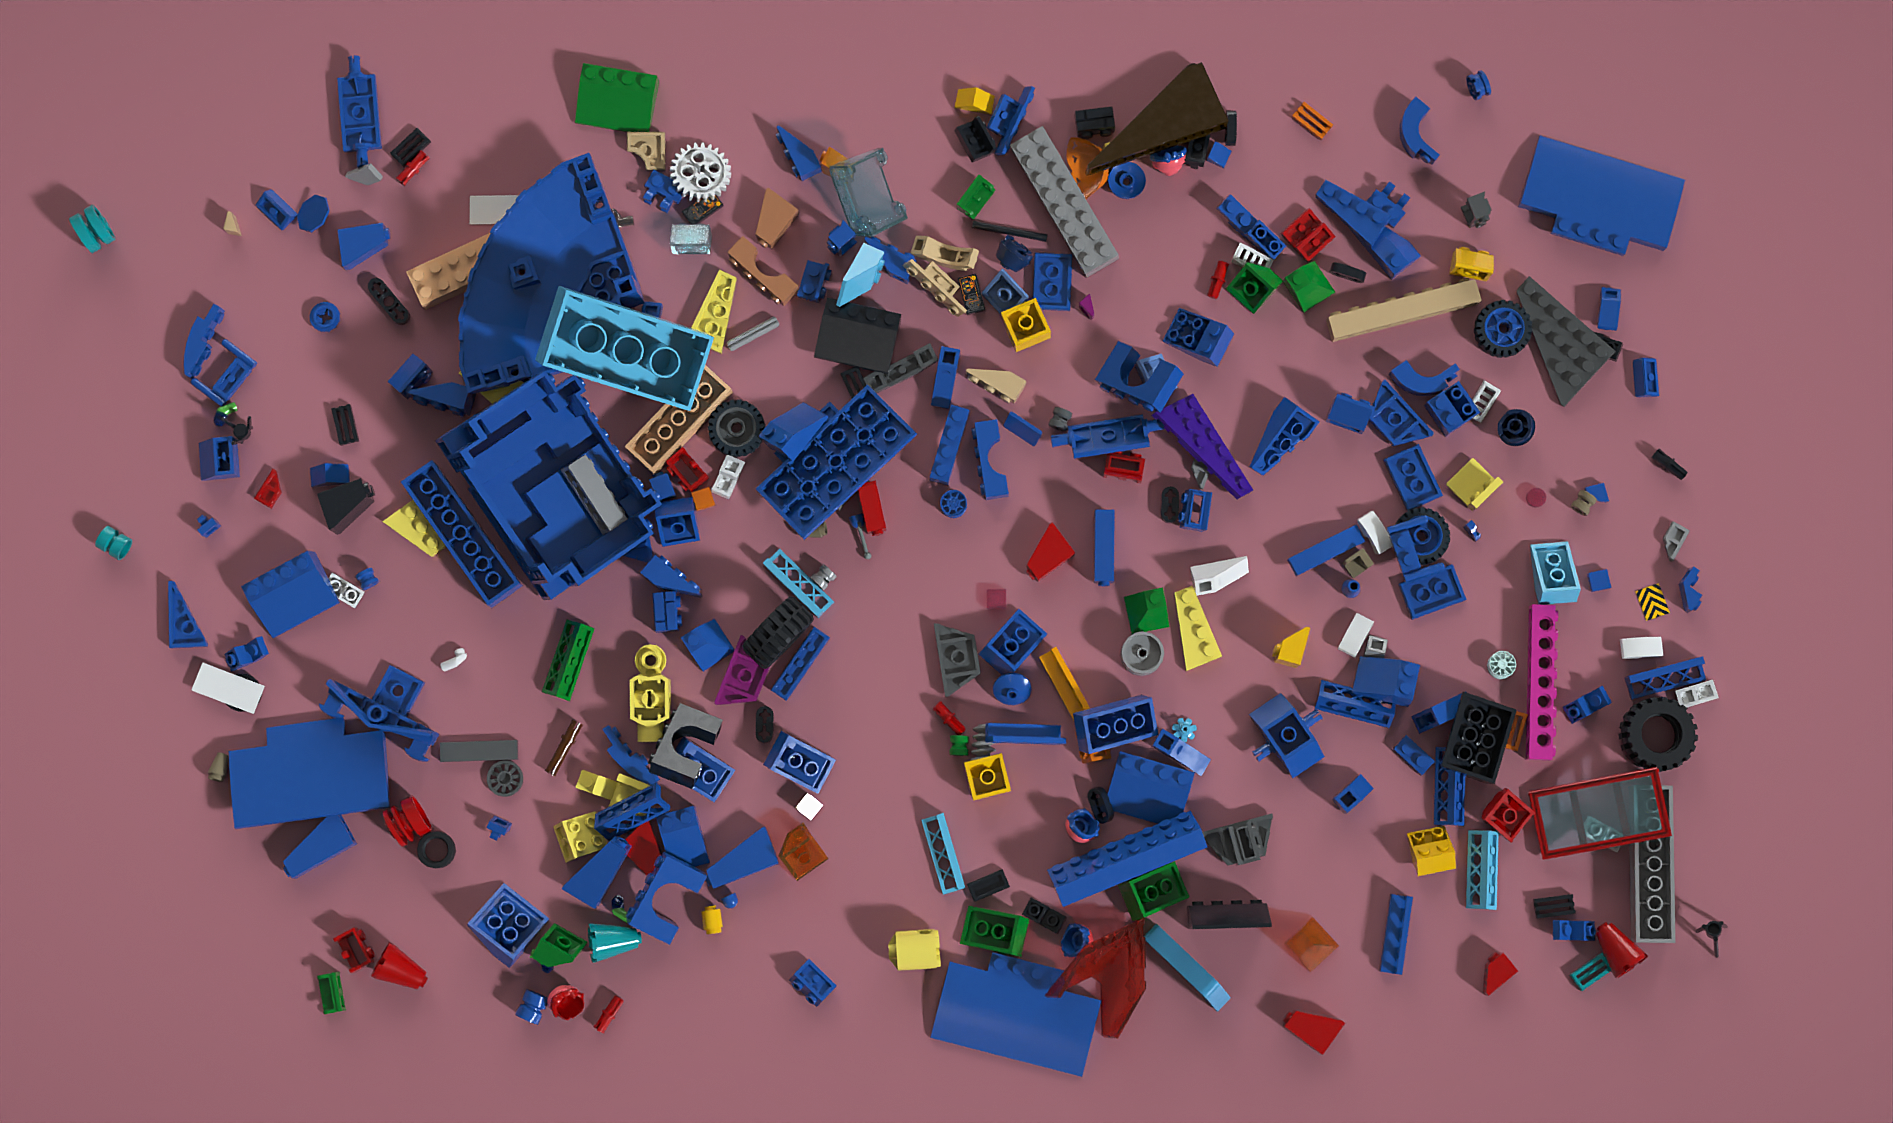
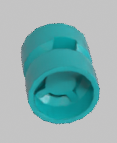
(111, 541)

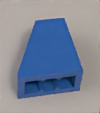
(361, 243)
(1436, 714)

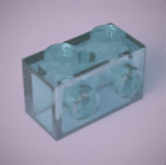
(691, 239)

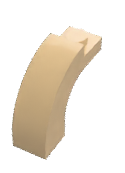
(943, 254)

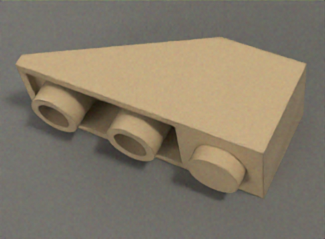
(1001, 382)

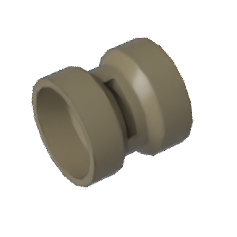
(1583, 502)

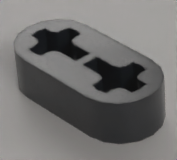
(1231, 129)
(1347, 272)
(1174, 505)
(769, 724)
(1100, 805)

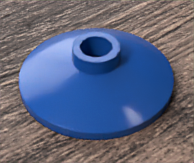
(1130, 172)
(1012, 683)

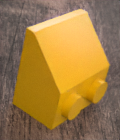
(1472, 264)
(1026, 325)
(1291, 650)
(987, 776)

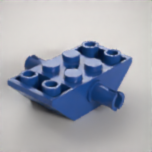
(1280, 716)

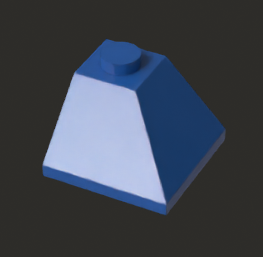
(707, 644)

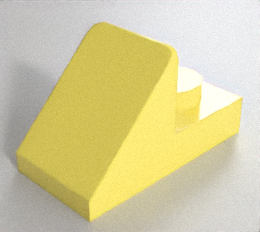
(596, 784)

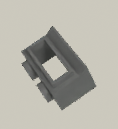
(1477, 210)
(1237, 845)

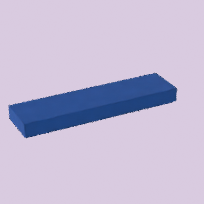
(800, 663)

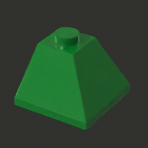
(1254, 285)
(1308, 286)
(1147, 611)
(558, 947)

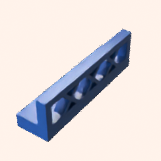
(1677, 667)
(1353, 707)
(1023, 734)
(1456, 794)
(627, 809)
(1396, 934)

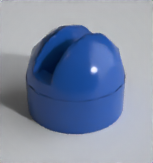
(730, 901)

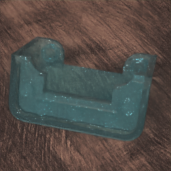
(866, 193)

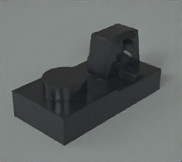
(1197, 152)

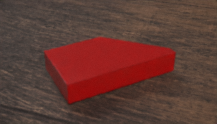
(269, 490)

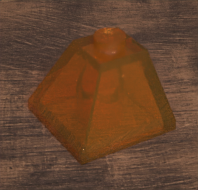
(801, 852)
(1311, 944)

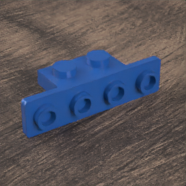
(1007, 118)

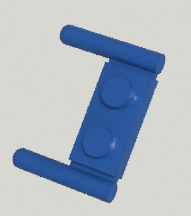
(231, 378)
(1406, 552)

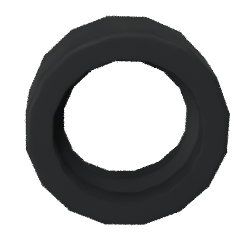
(422, 845)

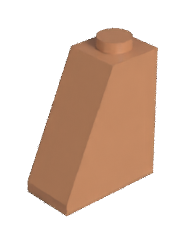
(774, 219)

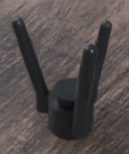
(240, 430)
(1713, 931)

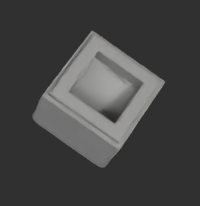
(1375, 647)

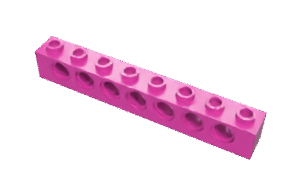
(1534, 691)

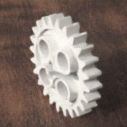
(710, 160)

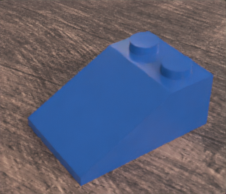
(793, 430)
(1013, 643)
(1386, 680)
(799, 762)
(713, 773)
(683, 836)

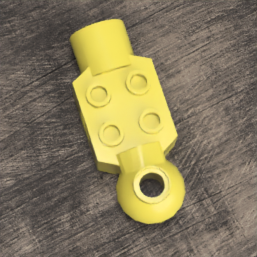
(650, 695)

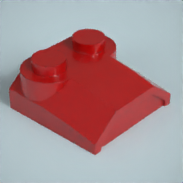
(1507, 814)

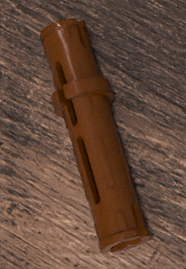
(564, 747)

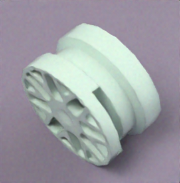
(1501, 665)

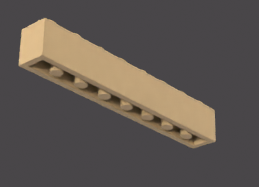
(1403, 310)

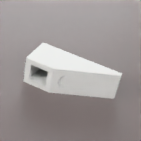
(1216, 575)

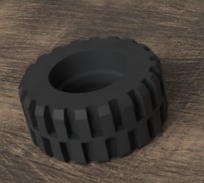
(777, 632)
(1679, 719)

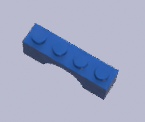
(949, 445)
(994, 483)

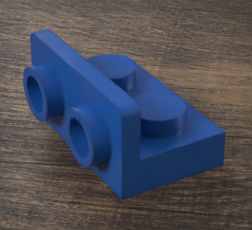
(813, 281)
(812, 983)

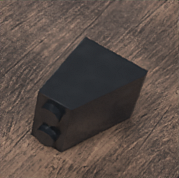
(345, 503)

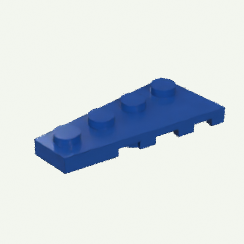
(1358, 214)

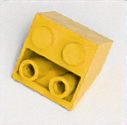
(1431, 850)

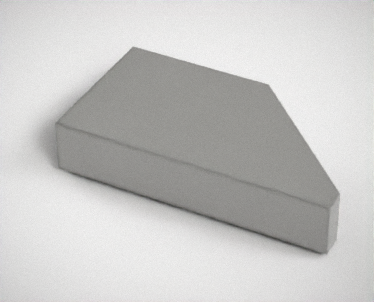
(366, 175)
(1200, 473)
(1674, 539)

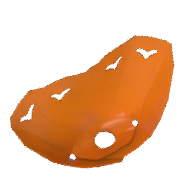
(1085, 153)

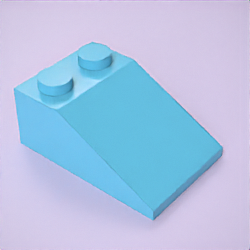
(861, 274)
(1554, 573)

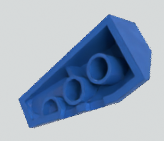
(1391, 252)
(1283, 432)

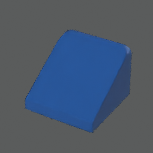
(1219, 155)

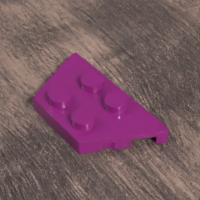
(742, 679)

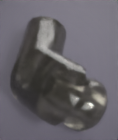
(623, 221)

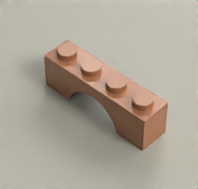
(780, 287)

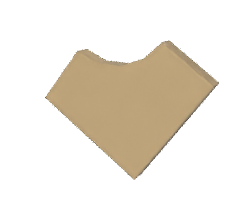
(649, 147)

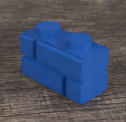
(666, 612)

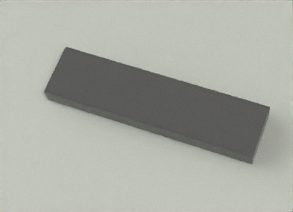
(479, 751)

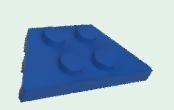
(1396, 418)

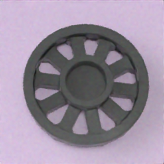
(505, 778)

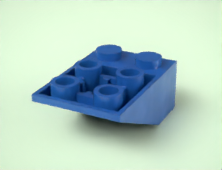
(1199, 336)
(445, 396)
(661, 575)

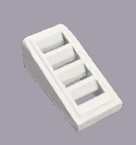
(1255, 254)
(1496, 392)

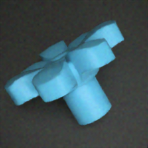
(1189, 729)

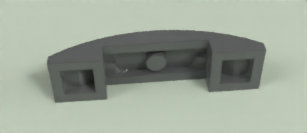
(903, 369)

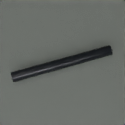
(1009, 231)

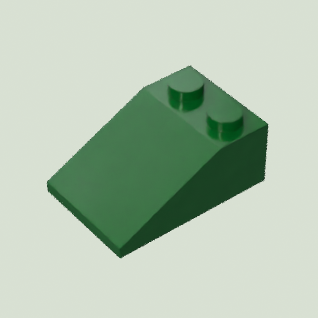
(1153, 891)
(994, 931)

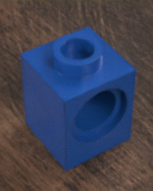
(662, 484)

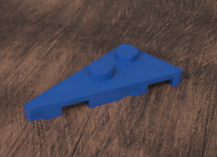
(182, 625)

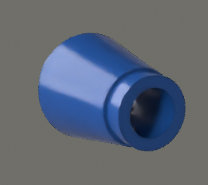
(1347, 591)

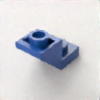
(1609, 309)
(1689, 596)
(246, 654)
(1587, 704)
(1574, 930)

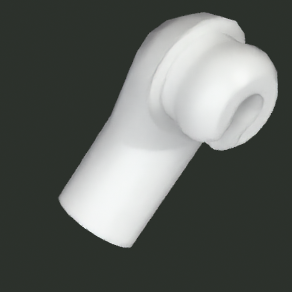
(454, 662)

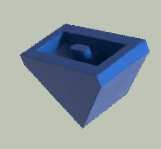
(329, 474)

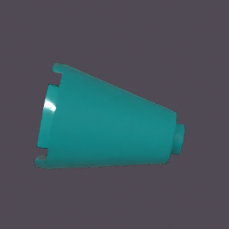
(610, 940)

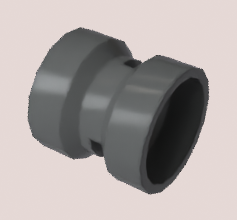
(1060, 419)

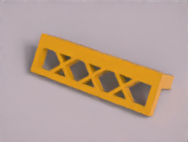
(1064, 681)

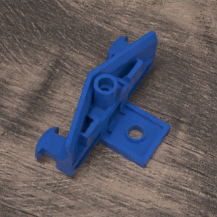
(385, 709)

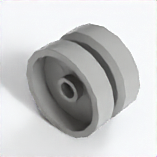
(1134, 662)

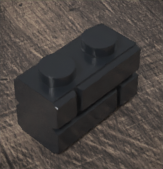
(1094, 121)

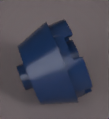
(1013, 254)
(1516, 427)

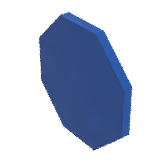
(313, 213)

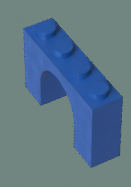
(1151, 394)
(667, 870)

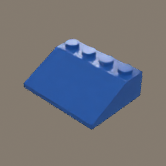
(291, 593)
(1148, 788)

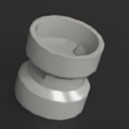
(823, 577)

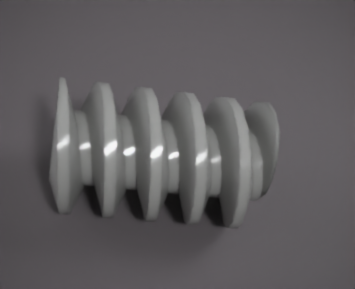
(983, 749)

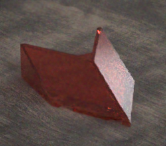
(1118, 966)

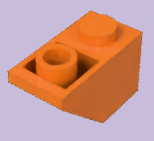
(830, 158)

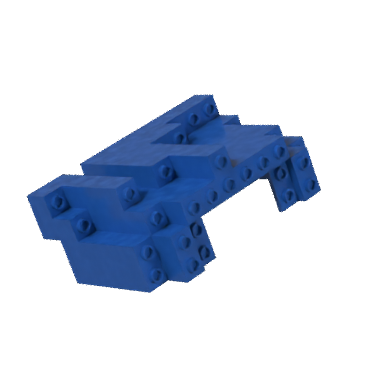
(515, 475)

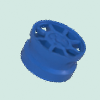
(1478, 85)
(953, 504)

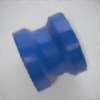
(367, 578)

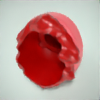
(566, 1002)

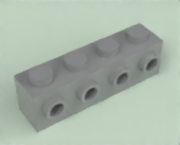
(594, 494)

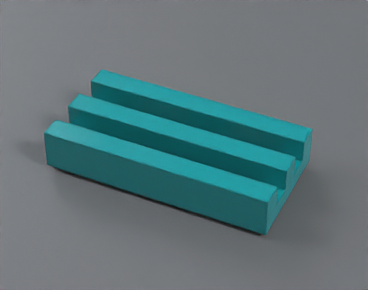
(1577, 981)

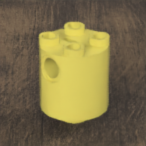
(915, 949)

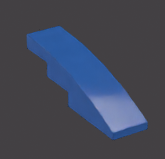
(1326, 550)

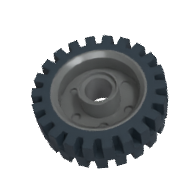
(726, 417)

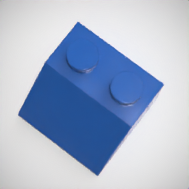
(677, 522)

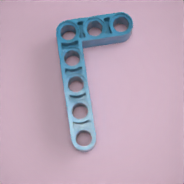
(1187, 967)

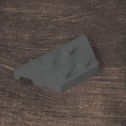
(957, 657)
(1221, 842)

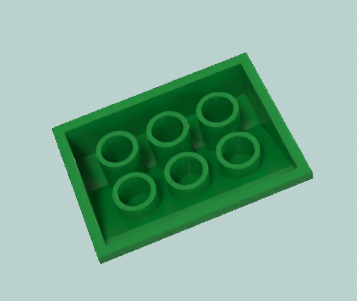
(616, 98)

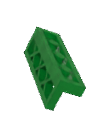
(570, 661)

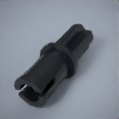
(1669, 464)

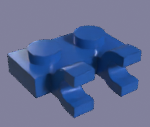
(661, 185)
(1380, 200)

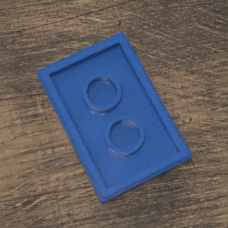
(1052, 281)
(1413, 477)
(1432, 592)

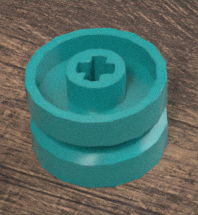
(92, 229)

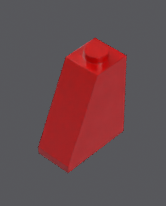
(872, 508)
(1049, 554)
(644, 847)
(1313, 1029)

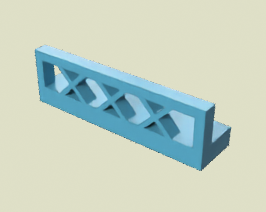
(804, 598)
(950, 851)
(1489, 870)

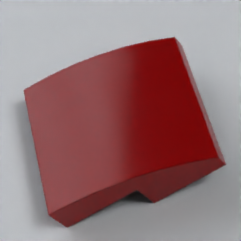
(1307, 235)

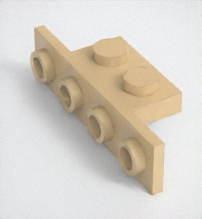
(938, 283)

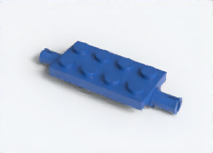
(359, 112)
(1108, 436)

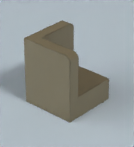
(1358, 563)

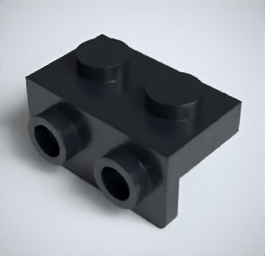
(975, 139)

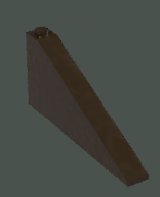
(1177, 115)

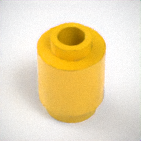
(712, 920)

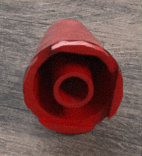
(1619, 949)
(399, 969)

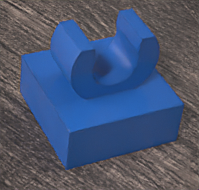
(208, 526)
(498, 827)

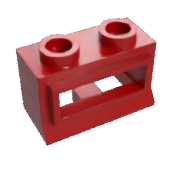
(693, 466)
(1124, 474)
(348, 952)

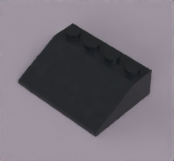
(857, 336)
(1478, 738)
(1228, 916)

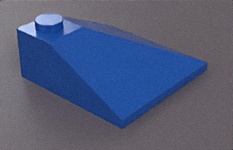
(507, 924)

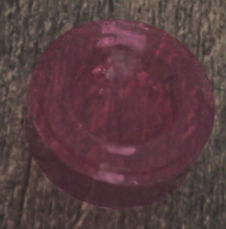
(1536, 497)

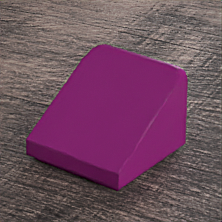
(1087, 307)

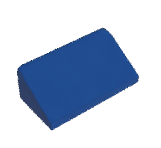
(276, 209)
(1645, 377)
(1022, 429)

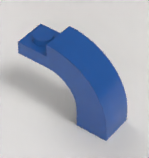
(1410, 134)
(1418, 385)

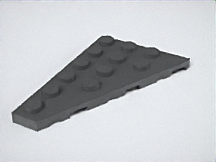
(1566, 343)

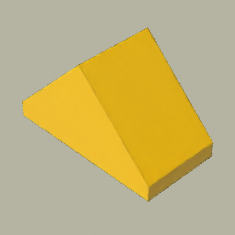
(974, 100)

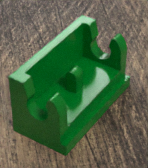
(975, 197)
(331, 993)

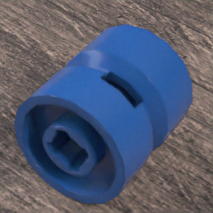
(532, 1006)

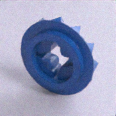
(321, 309)

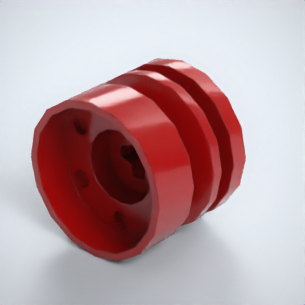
(409, 819)

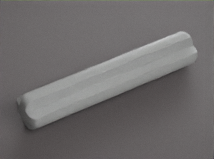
(753, 333)

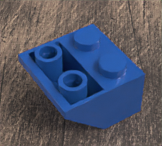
(410, 376)
(1451, 408)
(1349, 413)
(218, 459)

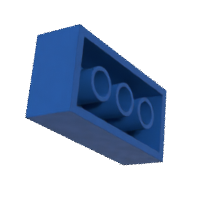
(1115, 724)

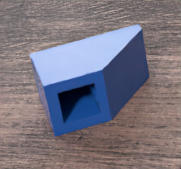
(1352, 794)

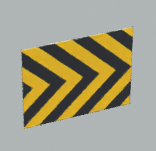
(1652, 602)

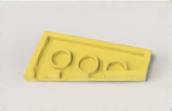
(716, 309)
(1196, 635)

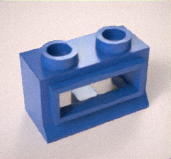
(841, 239)
(1185, 515)

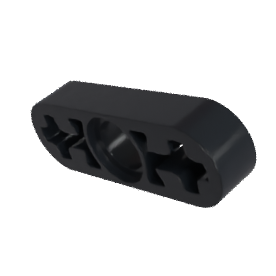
(376, 294)

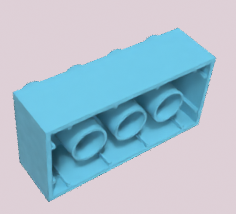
(624, 348)

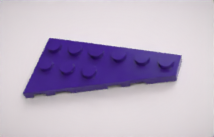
(1199, 437)

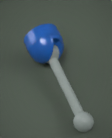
(858, 521)

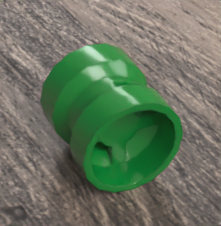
(959, 745)

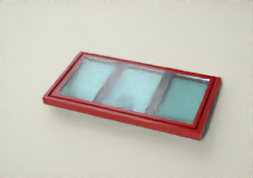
(1600, 813)

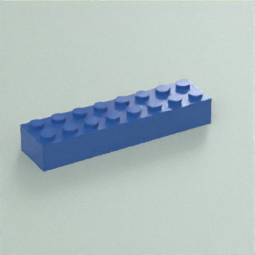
(461, 534)
(1127, 858)

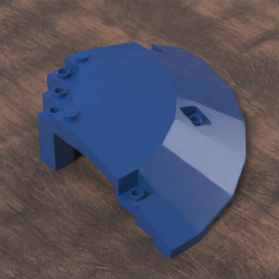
(558, 242)

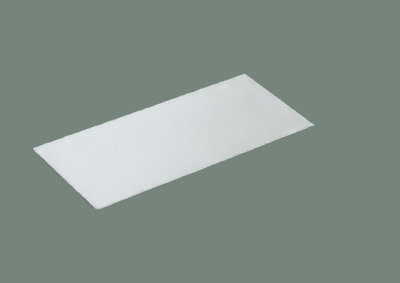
(489, 208)
(228, 688)

